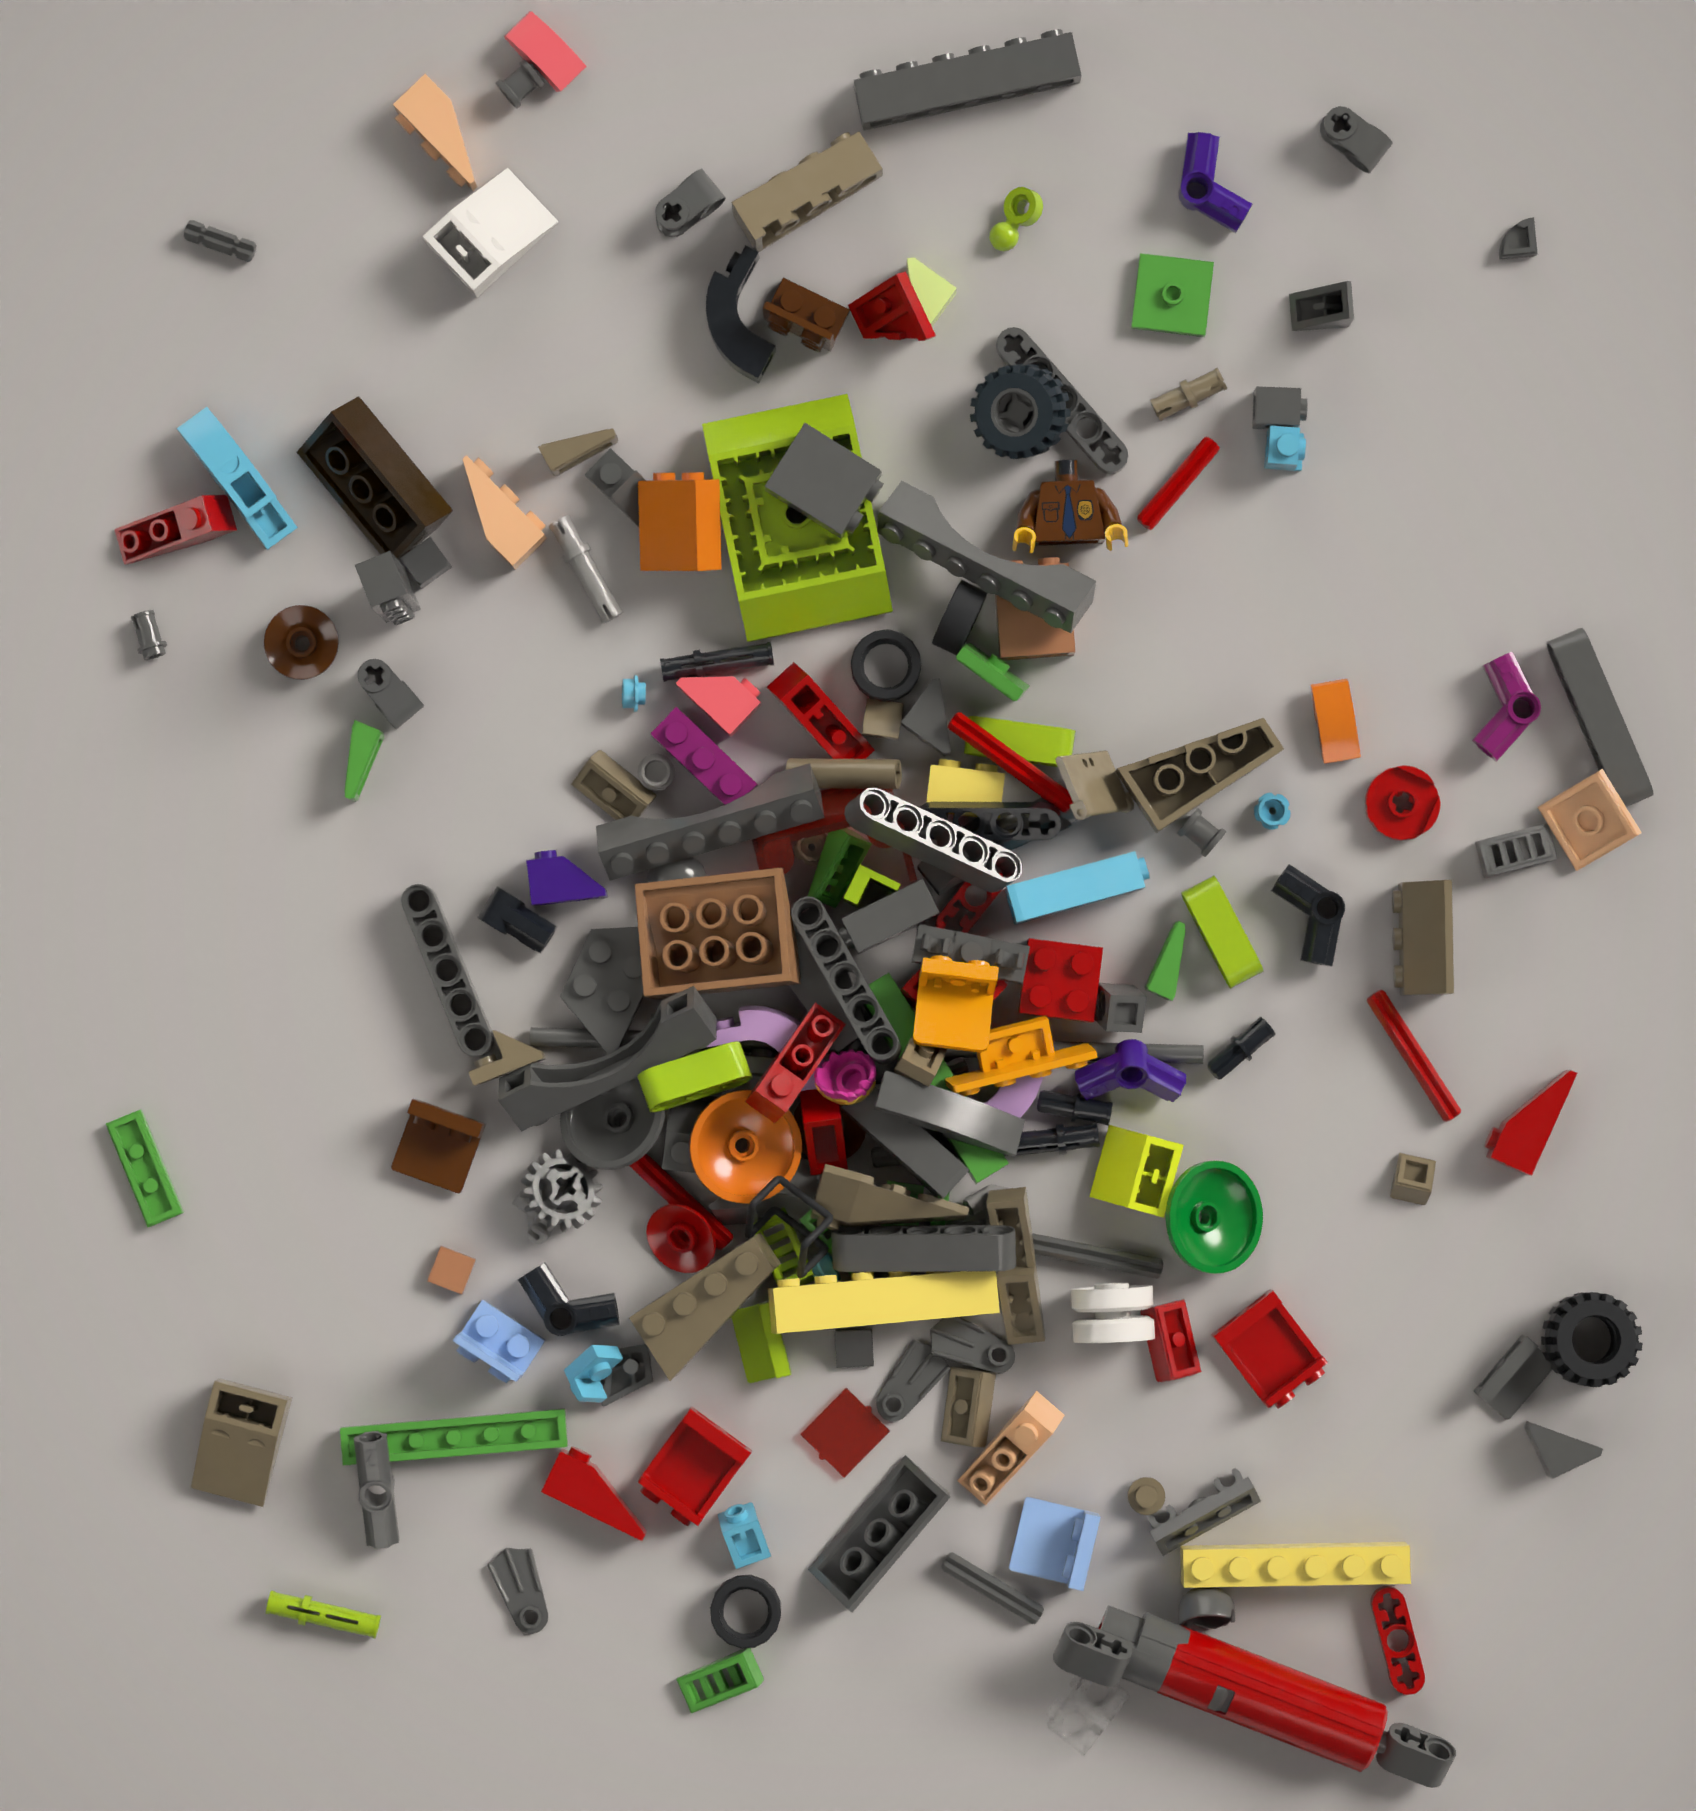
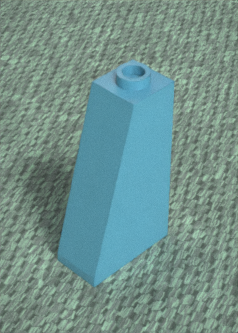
(1076, 887)

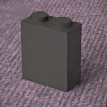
(824, 481)
(888, 917)

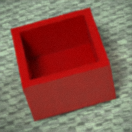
(1061, 980)

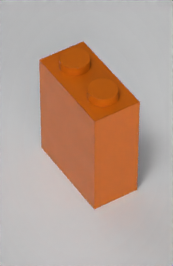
(679, 523)

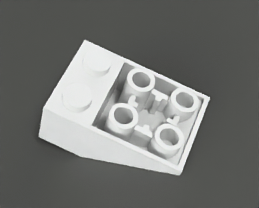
(489, 231)

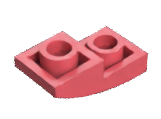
(545, 50)

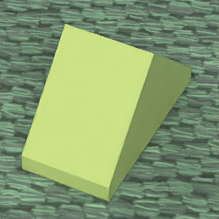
(931, 289)

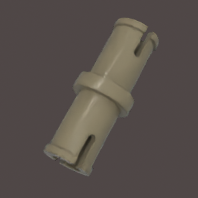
(1188, 394)

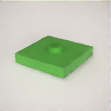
(1172, 295)
(993, 671)

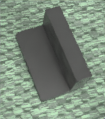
(1514, 1377)

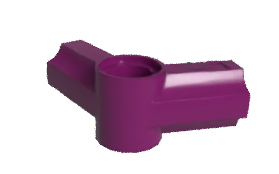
(1505, 726)

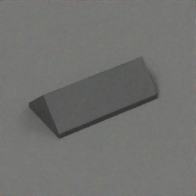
(879, 1533)

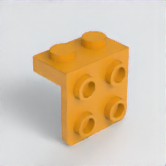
(954, 1004)

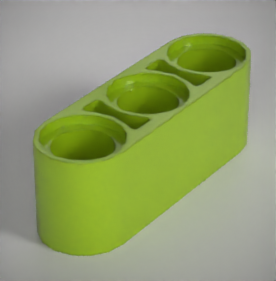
(1032, 741)
(1222, 932)
(694, 1076)

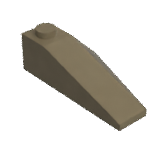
(858, 1202)

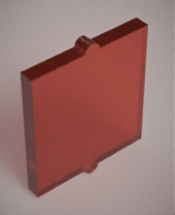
(845, 1432)

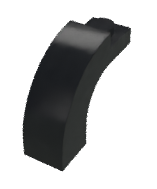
(736, 344)

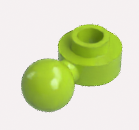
(1004, 234)

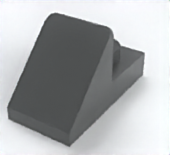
(617, 483)

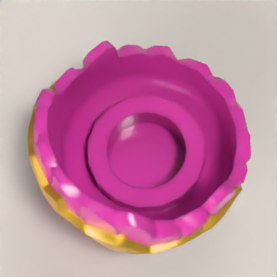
(846, 1077)

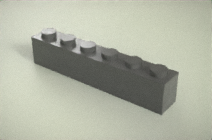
(967, 80)

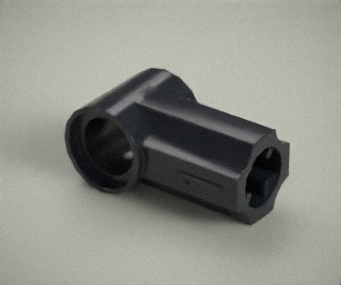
(511, 916)

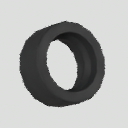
(959, 617)
(886, 637)
(746, 1640)

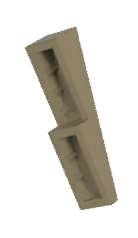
(1018, 1286)

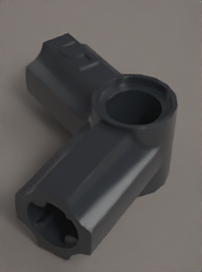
(1320, 933)
(586, 1312)

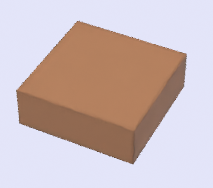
(451, 1270)

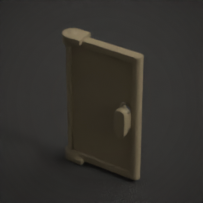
(1093, 784)

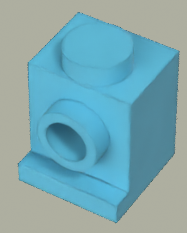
(1284, 448)

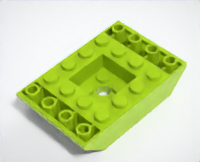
(785, 571)

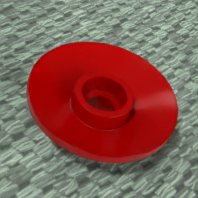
(670, 1243)

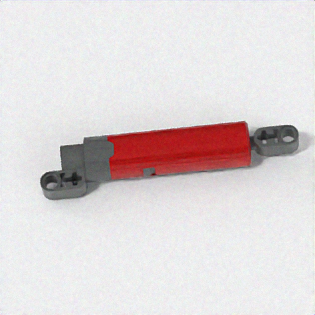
(1250, 1693)

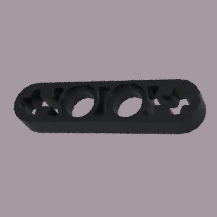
(990, 811)

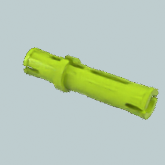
(278, 1605)

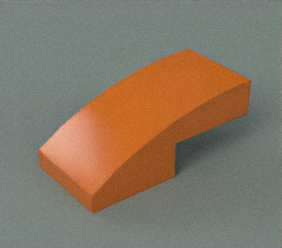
(1335, 721)

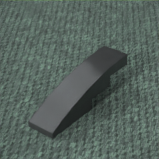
(949, 1113)

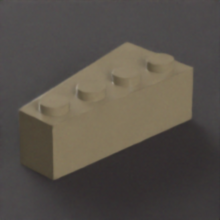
(806, 190)
(1187, 776)
(695, 1310)

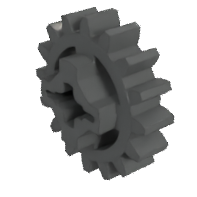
(549, 1183)

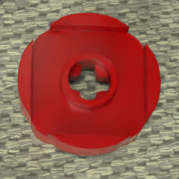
(1409, 823)

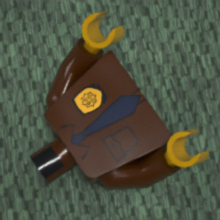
(1068, 513)

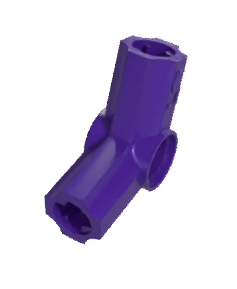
(1200, 168)
(1131, 1069)

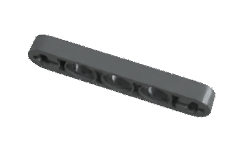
(1080, 408)

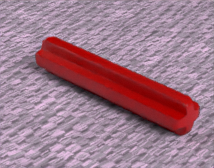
(1178, 483)

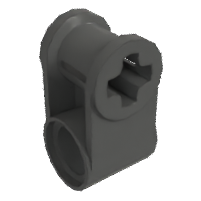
(1358, 142)
(693, 200)
(393, 696)

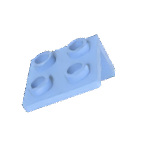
(498, 1342)
(1054, 1542)

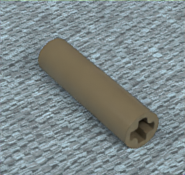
(853, 772)

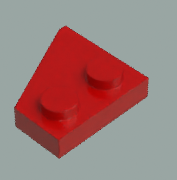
(892, 312)

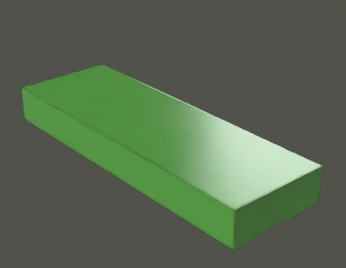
(144, 1168)

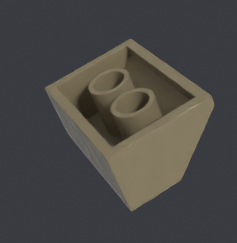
(1424, 938)

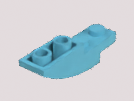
(237, 477)

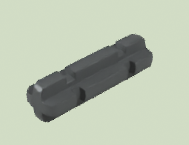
(220, 240)

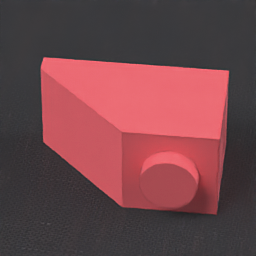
(723, 699)

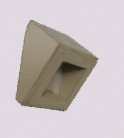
(882, 719)
(1413, 1179)

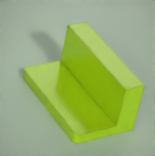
(861, 881)
(760, 1350)

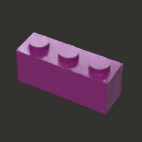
(702, 757)

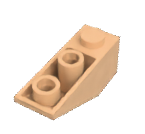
(433, 117)
(504, 524)
(1011, 1448)

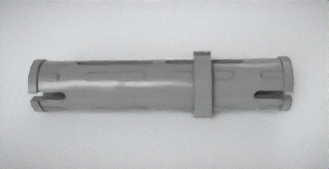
(585, 568)

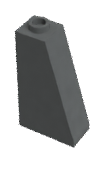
(816, 988)
(909, 1146)

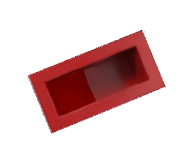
(822, 1132)

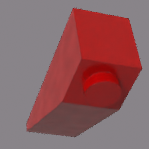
(819, 715)
(1526, 1131)
(586, 1489)

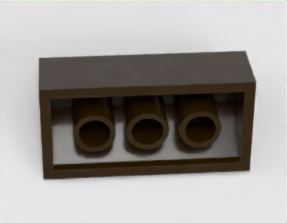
(374, 479)

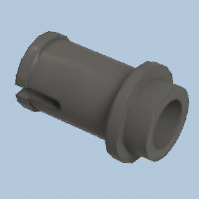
(148, 635)

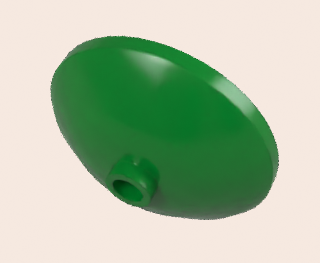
(1229, 1218)

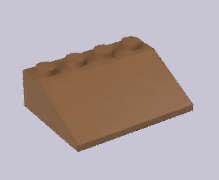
(716, 934)

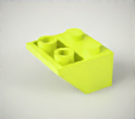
(1136, 1171)

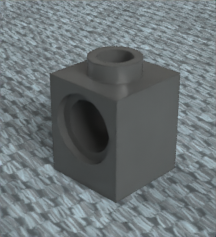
(1278, 407)
(1120, 1008)

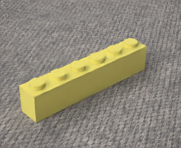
(880, 1300)
(1295, 1564)

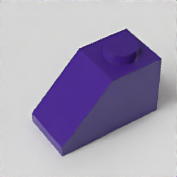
(558, 880)

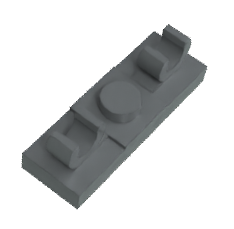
(964, 947)
(1204, 1513)

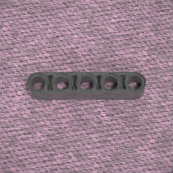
(1599, 715)
(917, 843)
(434, 957)
(840, 963)
(924, 1248)

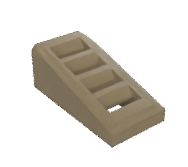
(569, 452)

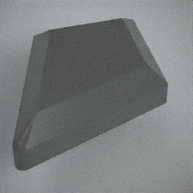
(629, 1373)

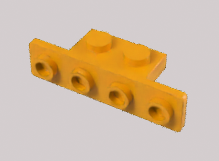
(1018, 1052)

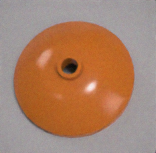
(736, 1175)

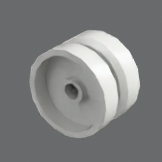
(1112, 1313)

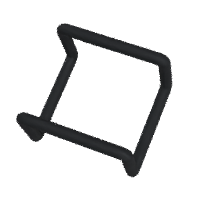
(751, 1230)

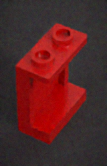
(1270, 1350)
(693, 1467)

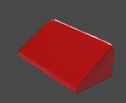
(1174, 1347)

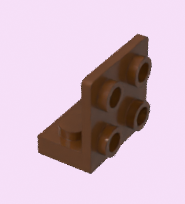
(805, 315)
(437, 1146)

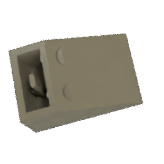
(240, 1441)

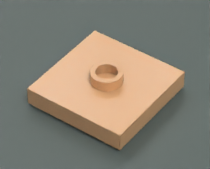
(1589, 820)

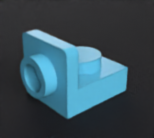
(590, 1368)
(743, 1535)

